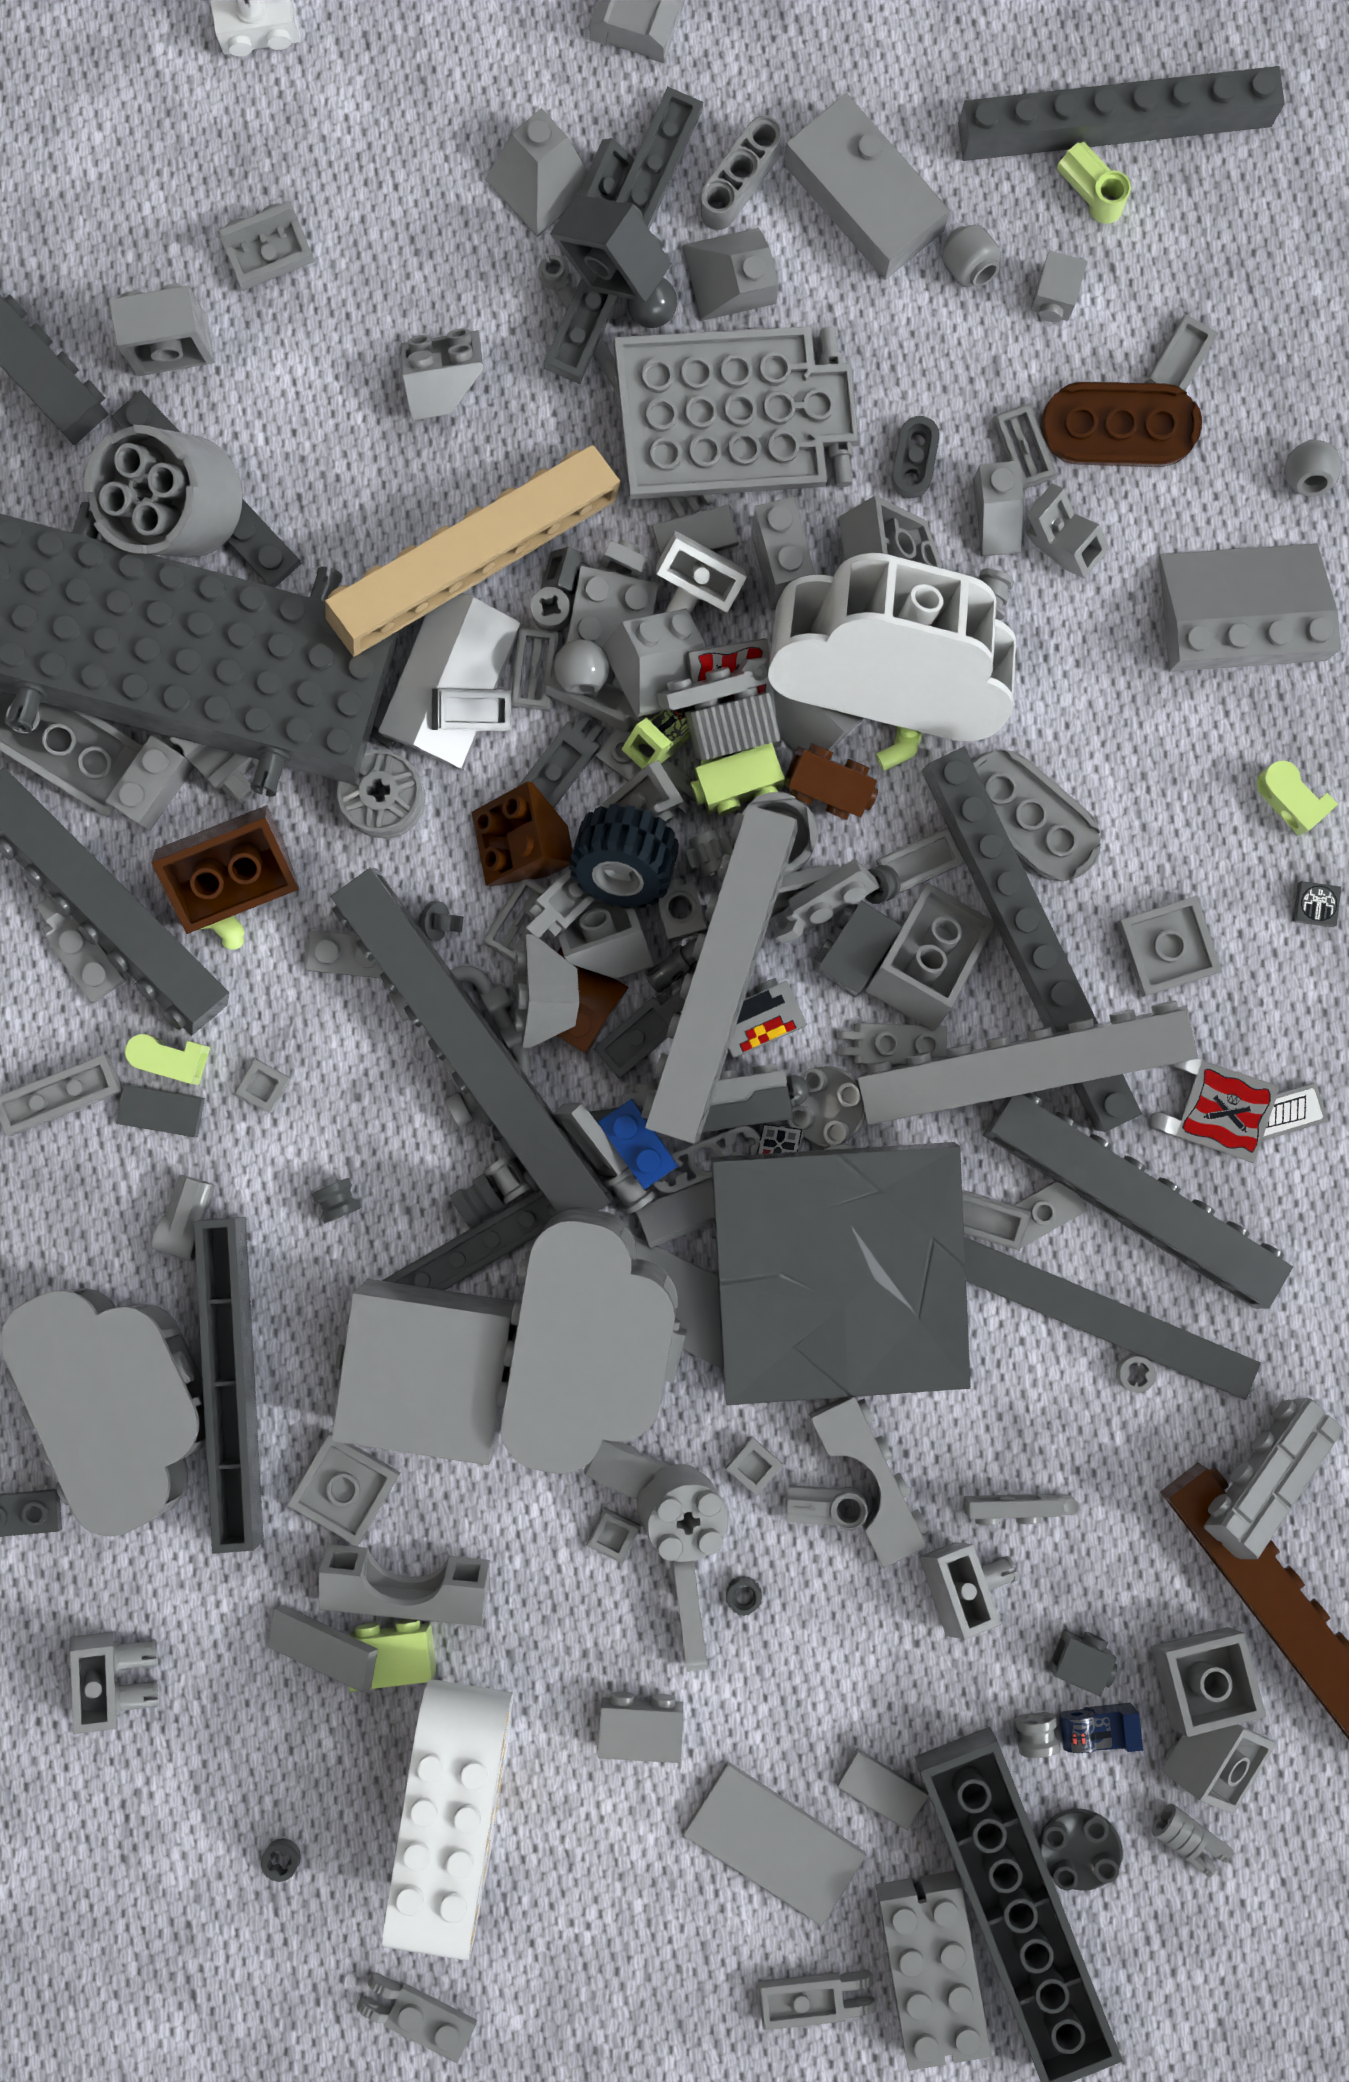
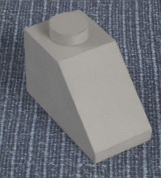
(999, 507)

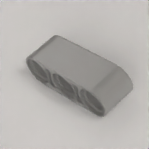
(743, 156)

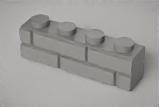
(1272, 1477)

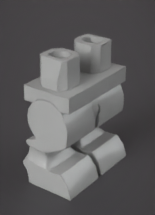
(220, 767)

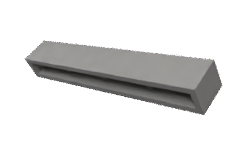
(1028, 1065)

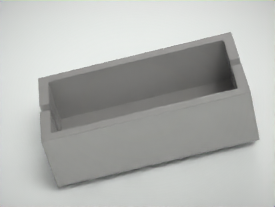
(933, 1971)

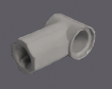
(176, 1229)
(820, 1506)

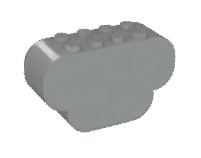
(585, 1343)
(109, 1403)

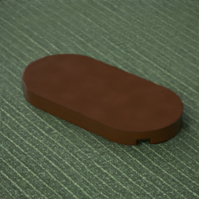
(1121, 424)

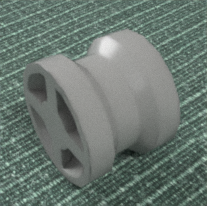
(551, 617)
(1037, 1735)

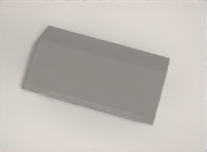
(457, 648)

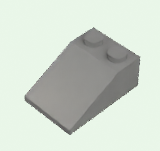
(931, 957)

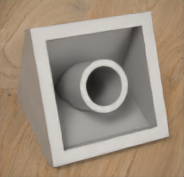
(807, 724)

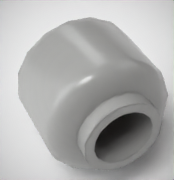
(971, 256)

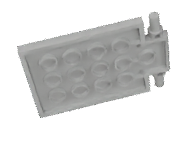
(733, 411)

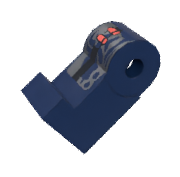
(1101, 1728)

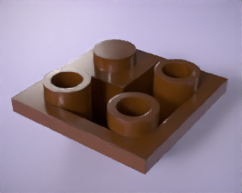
(520, 837)

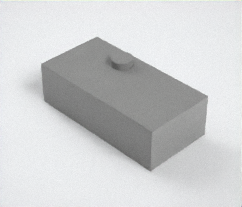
(865, 186)

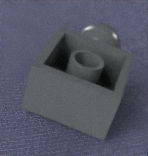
(618, 256)

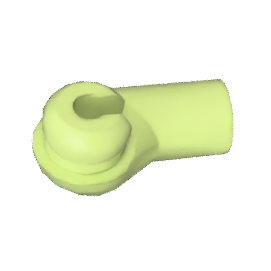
(903, 749)
(230, 931)

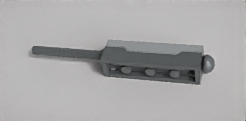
(736, 1100)

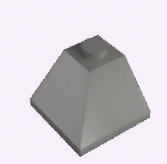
(538, 172)
(731, 273)
(606, 941)
(1218, 1764)

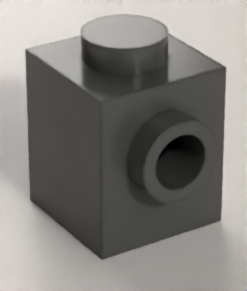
(1084, 1662)

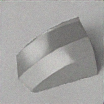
(637, 25)

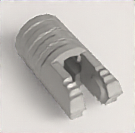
(1189, 1839)

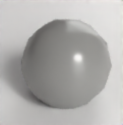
(1313, 465)
(581, 667)

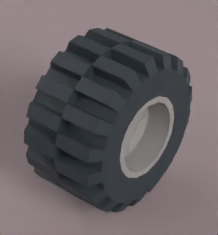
(624, 856)

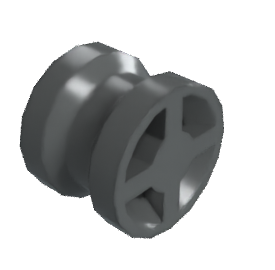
(336, 1200)

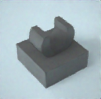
(562, 569)

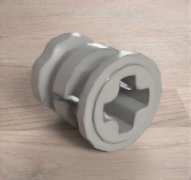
(999, 583)

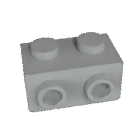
(265, 245)
(650, 791)

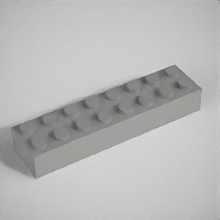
(722, 973)

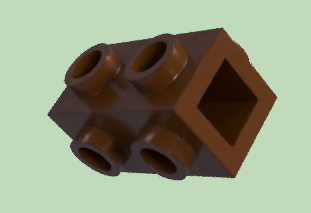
(842, 787)

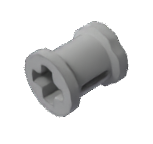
(508, 1178)
(629, 1191)

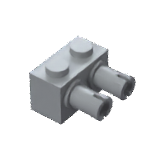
(95, 1693)

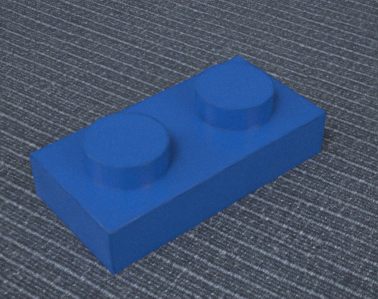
(638, 1146)

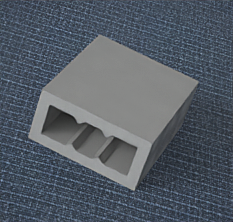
(780, 546)

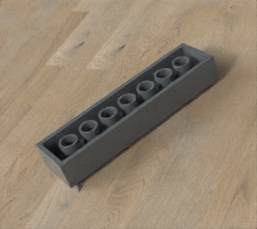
(1018, 1908)

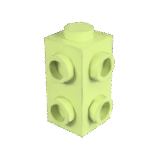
(737, 779)

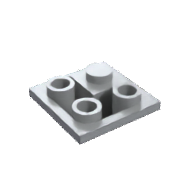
(440, 371)
(544, 992)

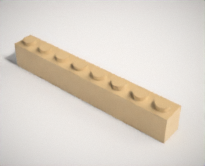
(471, 549)

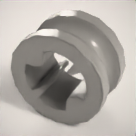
(1123, 1372)

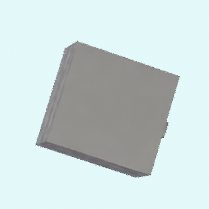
(423, 1371)

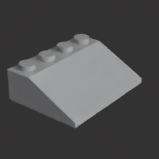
(1248, 607)

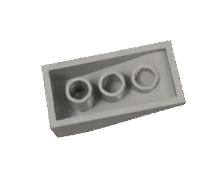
(70, 751)

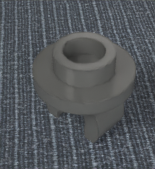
(436, 921)

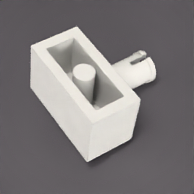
(254, 25)
(699, 574)

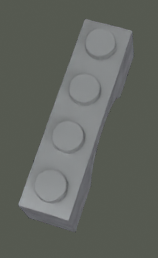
(890, 1525)
(357, 1584)

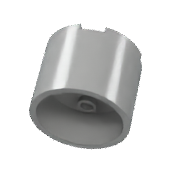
(162, 492)

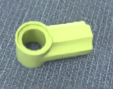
(1093, 180)

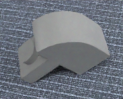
(1063, 535)

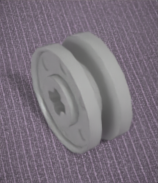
(399, 809)

